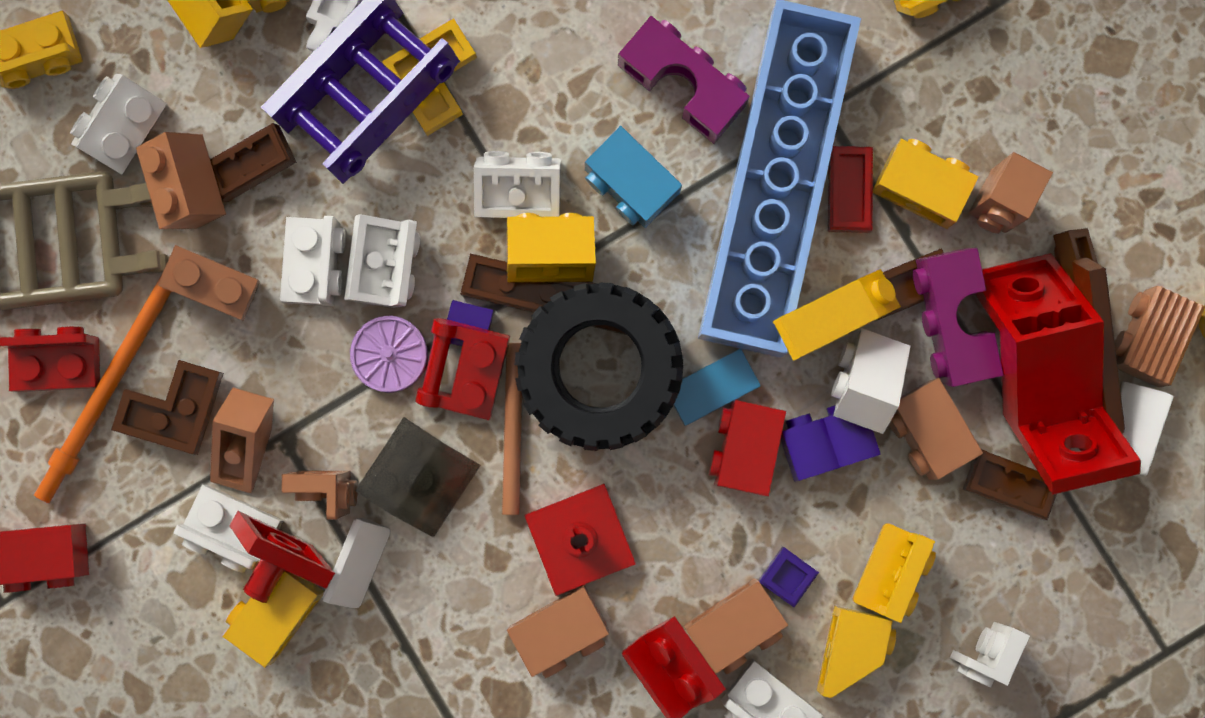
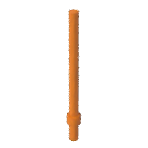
(65, 458)

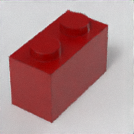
(748, 447)
(42, 555)

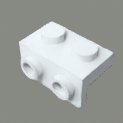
(117, 122)
(381, 261)

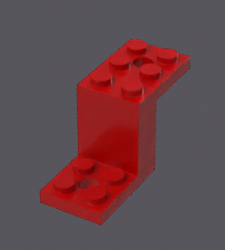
(1055, 374)

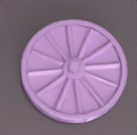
(388, 354)

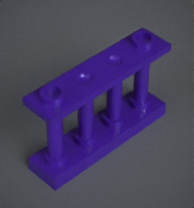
(333, 59)

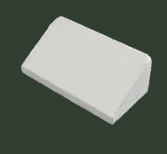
(1144, 420)
(356, 563)

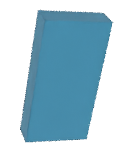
(715, 387)

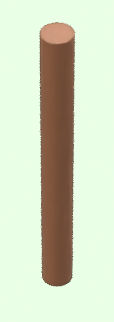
(512, 436)

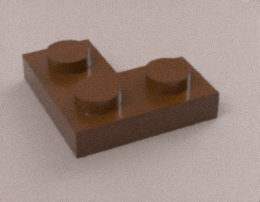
(180, 418)

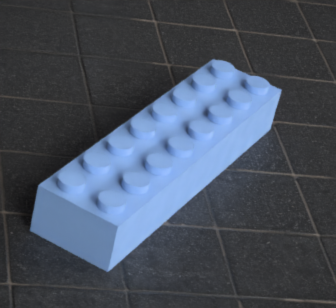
(779, 176)

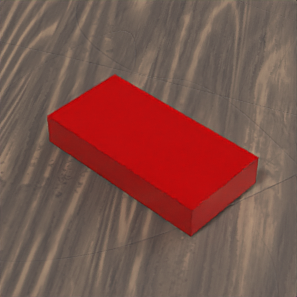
(850, 189)

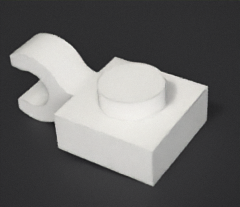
(327, 17)

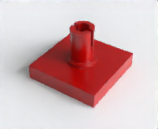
(579, 539)
(277, 554)

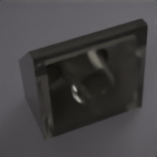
(418, 477)

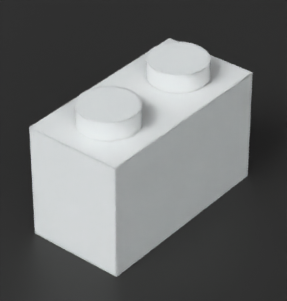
(871, 380)

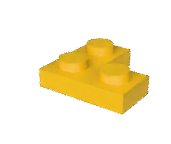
(439, 106)

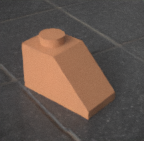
(240, 439)

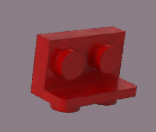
(52, 361)
(672, 669)

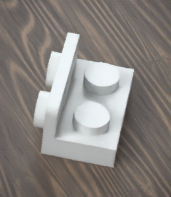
(516, 185)
(311, 261)
(209, 527)
(998, 657)
(762, 695)

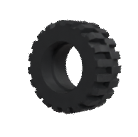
(540, 366)

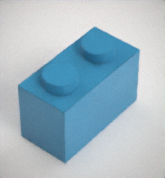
(631, 178)

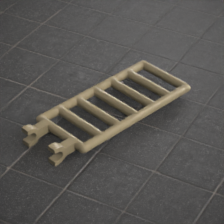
(113, 264)

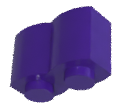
(825, 444)

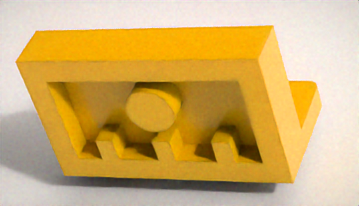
(37, 49)

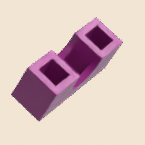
(660, 52)
(944, 283)

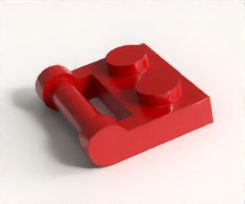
(477, 370)

